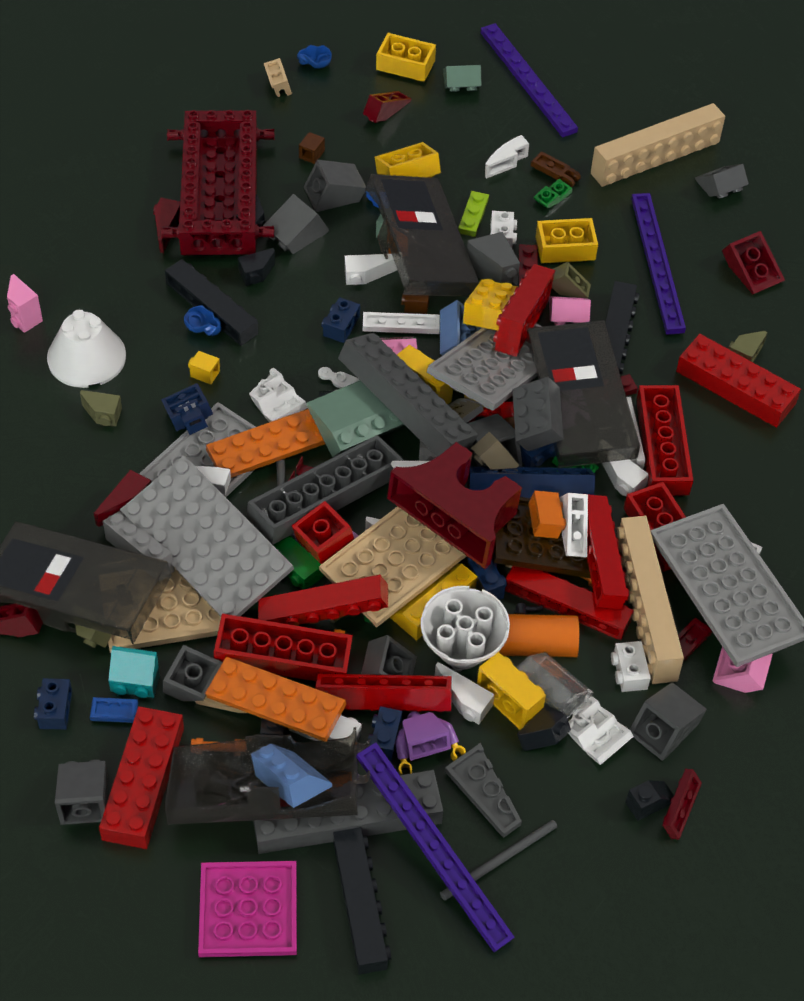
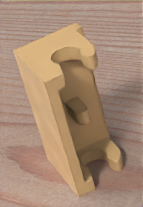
(277, 76)

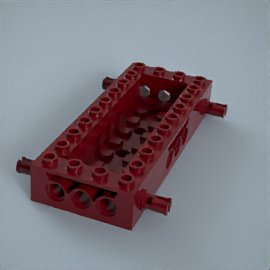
(210, 225)

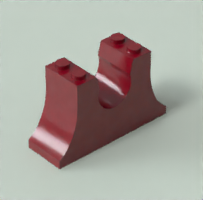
(459, 515)

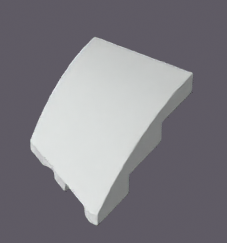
(276, 397)
(597, 731)

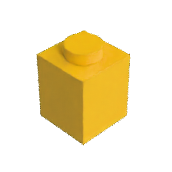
(204, 367)

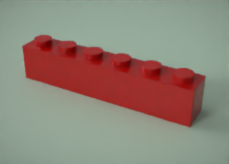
(604, 556)
(567, 599)
(325, 601)
(389, 691)

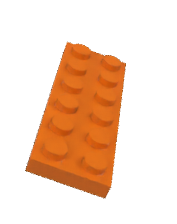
(266, 443)
(276, 699)

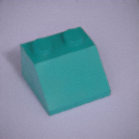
(133, 672)

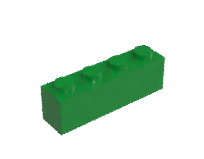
(306, 567)

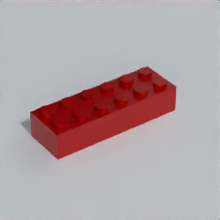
(523, 309)
(738, 380)
(664, 437)
(282, 647)
(141, 778)

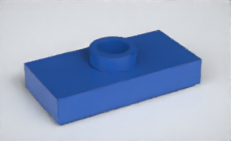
(113, 709)

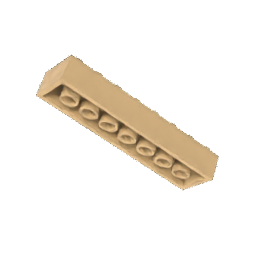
(657, 144)
(649, 600)

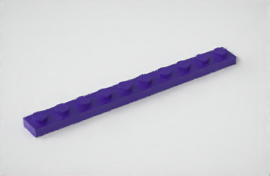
(529, 80)
(658, 264)
(435, 847)

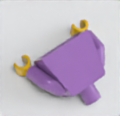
(425, 736)

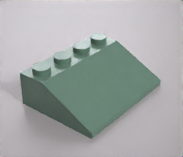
(351, 417)

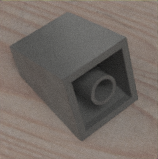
(334, 185)
(296, 225)
(494, 258)
(501, 431)
(666, 720)
(81, 791)

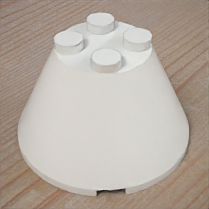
(85, 351)
(464, 626)

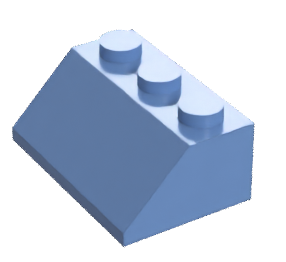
(452, 327)
(290, 773)

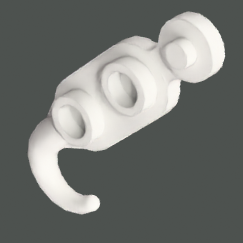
(338, 379)

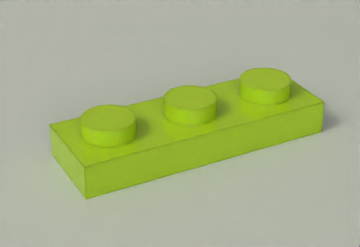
(473, 213)

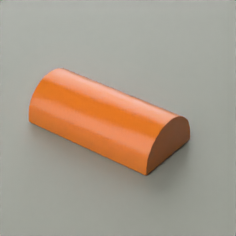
(542, 633)

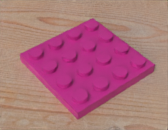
(248, 909)

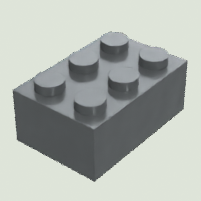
(537, 414)

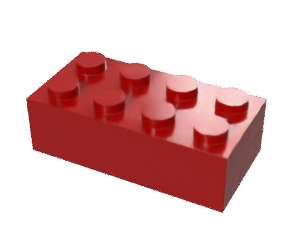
(658, 506)

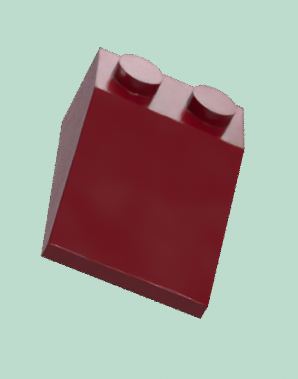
(753, 263)

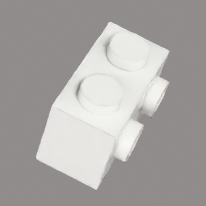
(504, 222)
(631, 666)

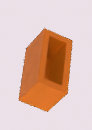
(546, 514)

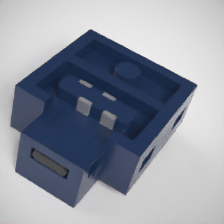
(188, 409)

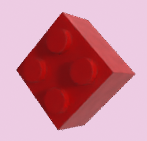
(323, 532)

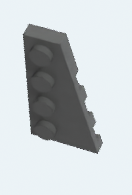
(478, 781)

